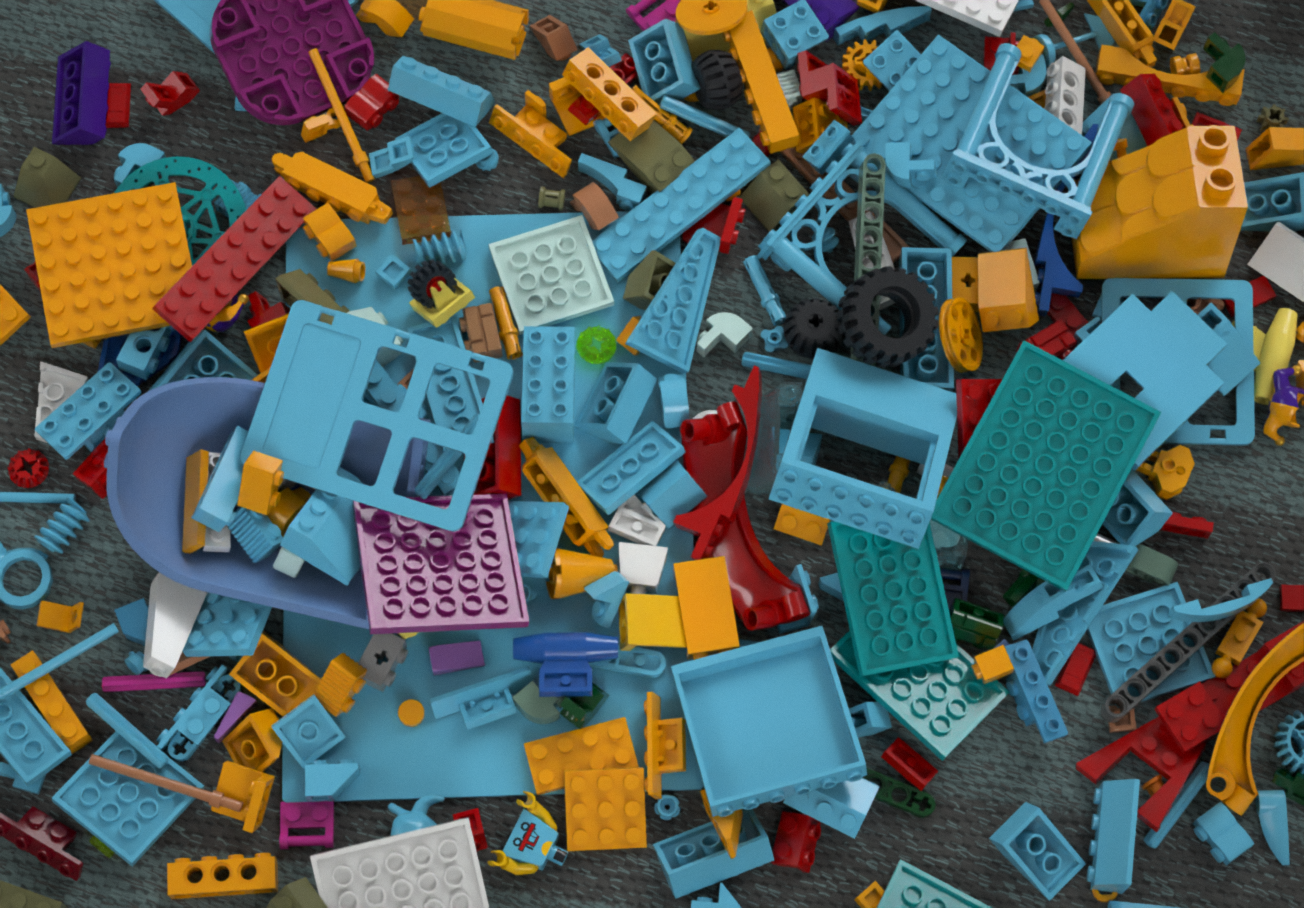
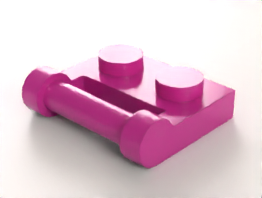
(665, 10)
(306, 816)

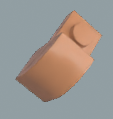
(594, 206)

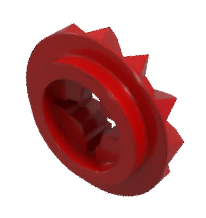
(23, 478)

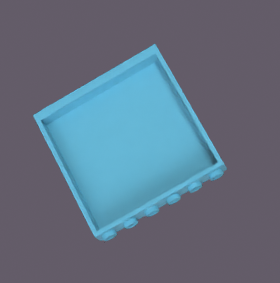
(768, 721)

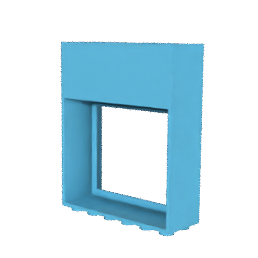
(878, 412)

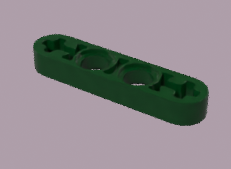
(889, 784)

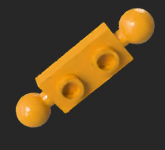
(1238, 639)

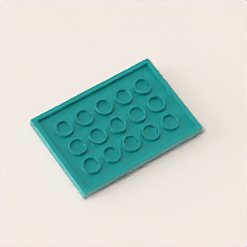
(892, 600)
(932, 700)

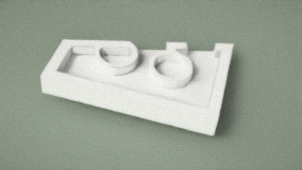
(55, 388)

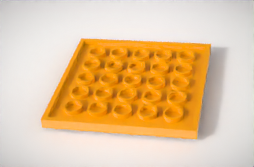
(108, 262)

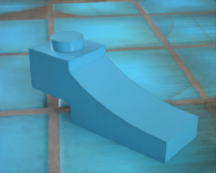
(628, 192)

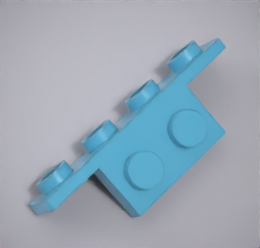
(483, 700)
(201, 714)

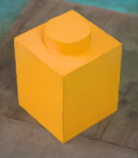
(992, 665)

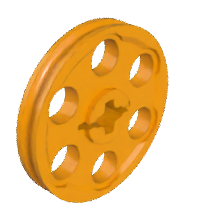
(960, 335)

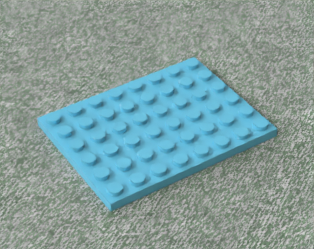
(932, 111)

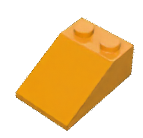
(1006, 290)
(276, 676)

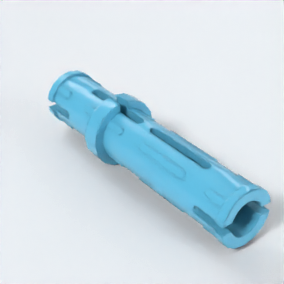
(769, 298)

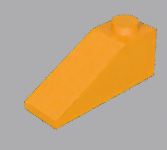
(726, 827)

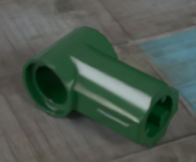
(1021, 587)

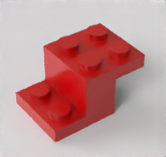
(830, 85)

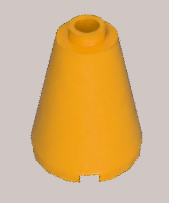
(574, 571)

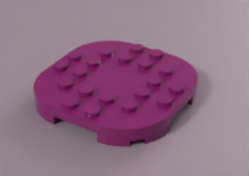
(268, 60)

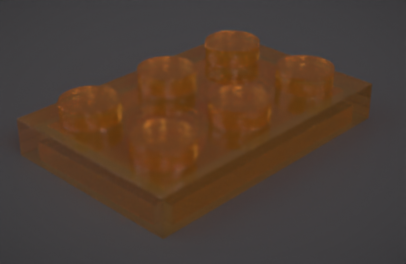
(419, 209)

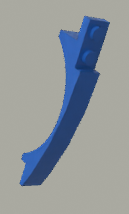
(1055, 276)

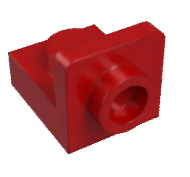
(476, 827)

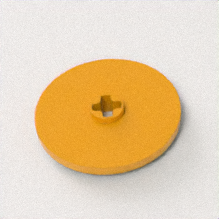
(710, 16)

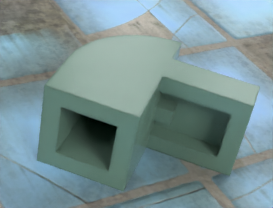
(535, 708)

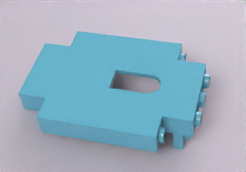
(1163, 353)

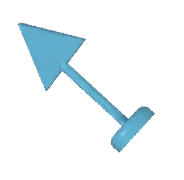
(1098, 32)

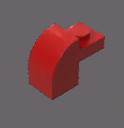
(172, 94)
(262, 311)

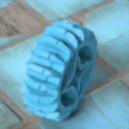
(1287, 731)

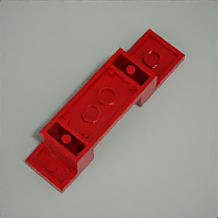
(1200, 710)

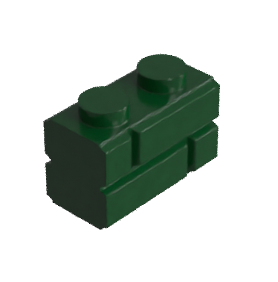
(975, 624)

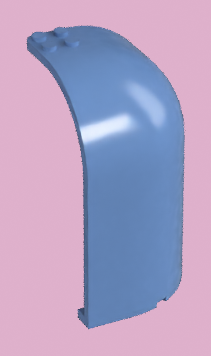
(149, 495)

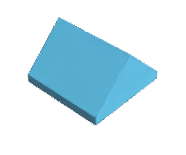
(672, 493)

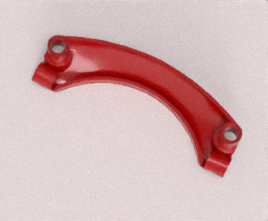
(713, 459)

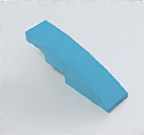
(882, 22)

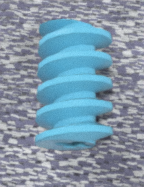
(440, 248)
(63, 526)

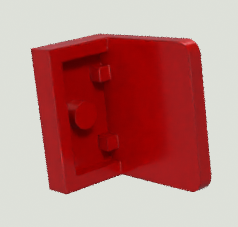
(721, 222)

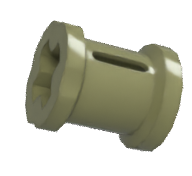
(551, 198)

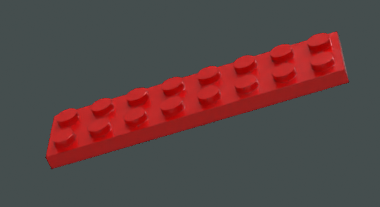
(234, 259)

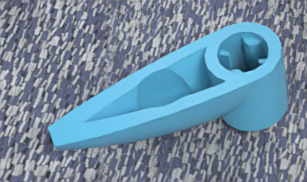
(1273, 819)

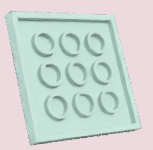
(551, 274)

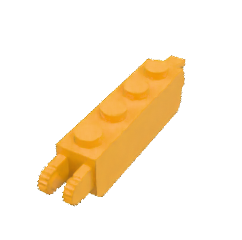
(1126, 28)
(332, 186)
(557, 484)

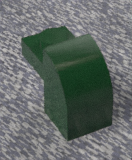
(1228, 62)
(581, 709)

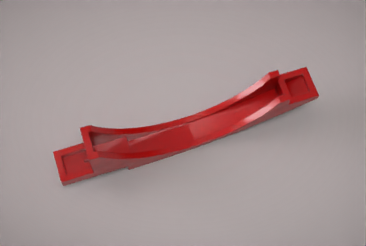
(708, 520)

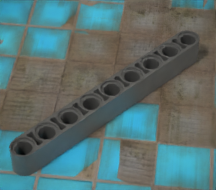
(1178, 649)

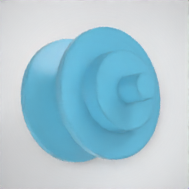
(829, 240)

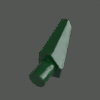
(1062, 12)

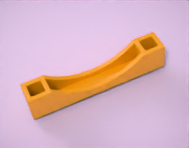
(1121, 67)

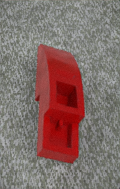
(584, 109)

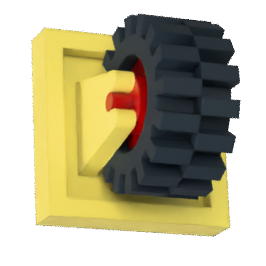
(437, 292)

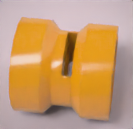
(1185, 65)

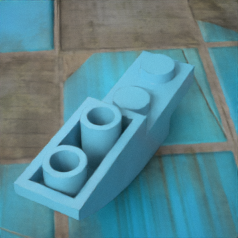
(1044, 601)

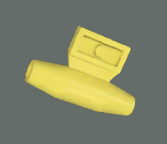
(1273, 351)

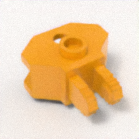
(1169, 471)

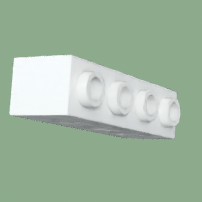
(1066, 92)

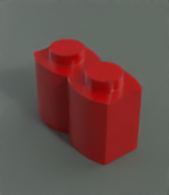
(371, 103)

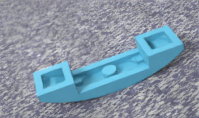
(1192, 610)

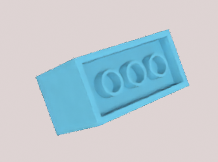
(548, 384)

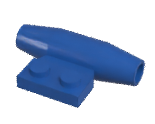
(565, 659)

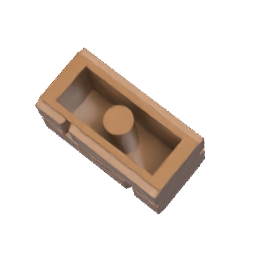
(481, 331)

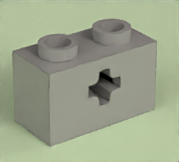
(380, 646)

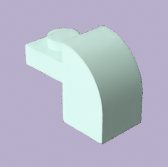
(725, 328)

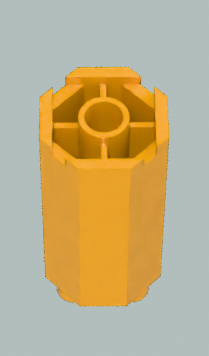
(476, 25)

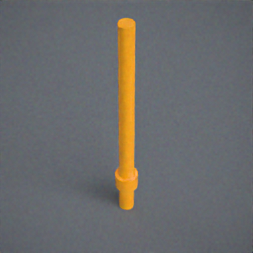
(360, 157)

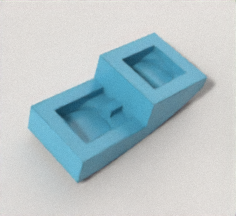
(602, 48)
(394, 157)

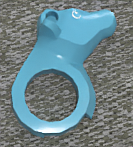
(10, 557)

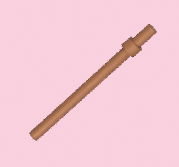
(1075, 50)
(214, 798)

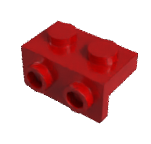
(796, 841)

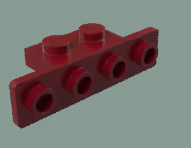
(44, 839)

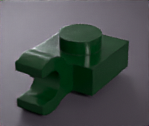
(1294, 785)

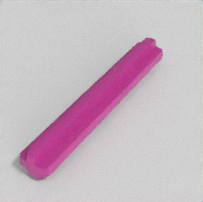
(153, 682)

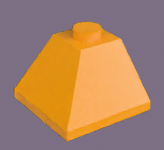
(254, 741)

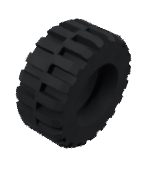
(908, 295)

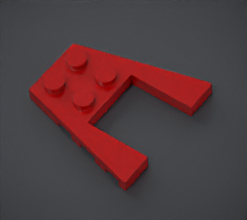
(1158, 750)

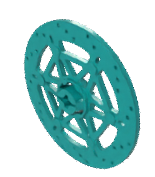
(206, 195)

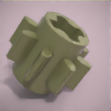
(1272, 117)

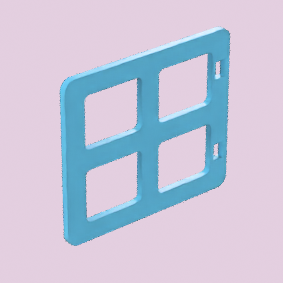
(1242, 295)

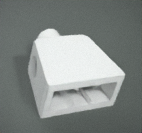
(642, 566)

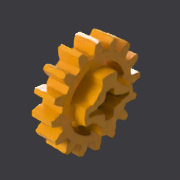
(856, 67)

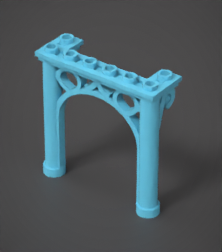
(970, 161)
(789, 253)

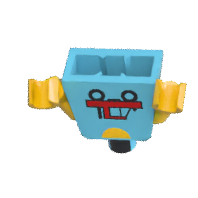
(531, 841)

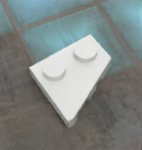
(637, 523)

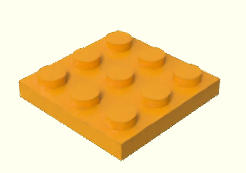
(605, 809)

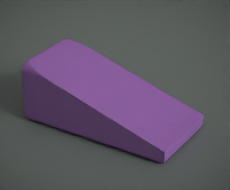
(456, 657)
(238, 710)

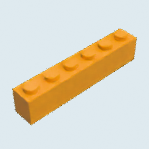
(762, 85)

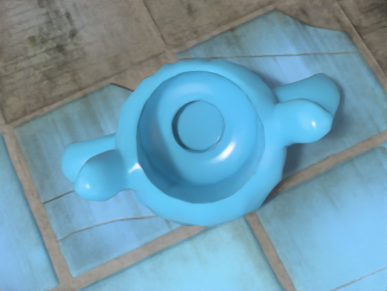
(416, 818)

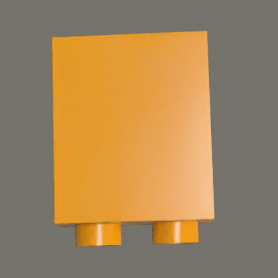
(1166, 210)

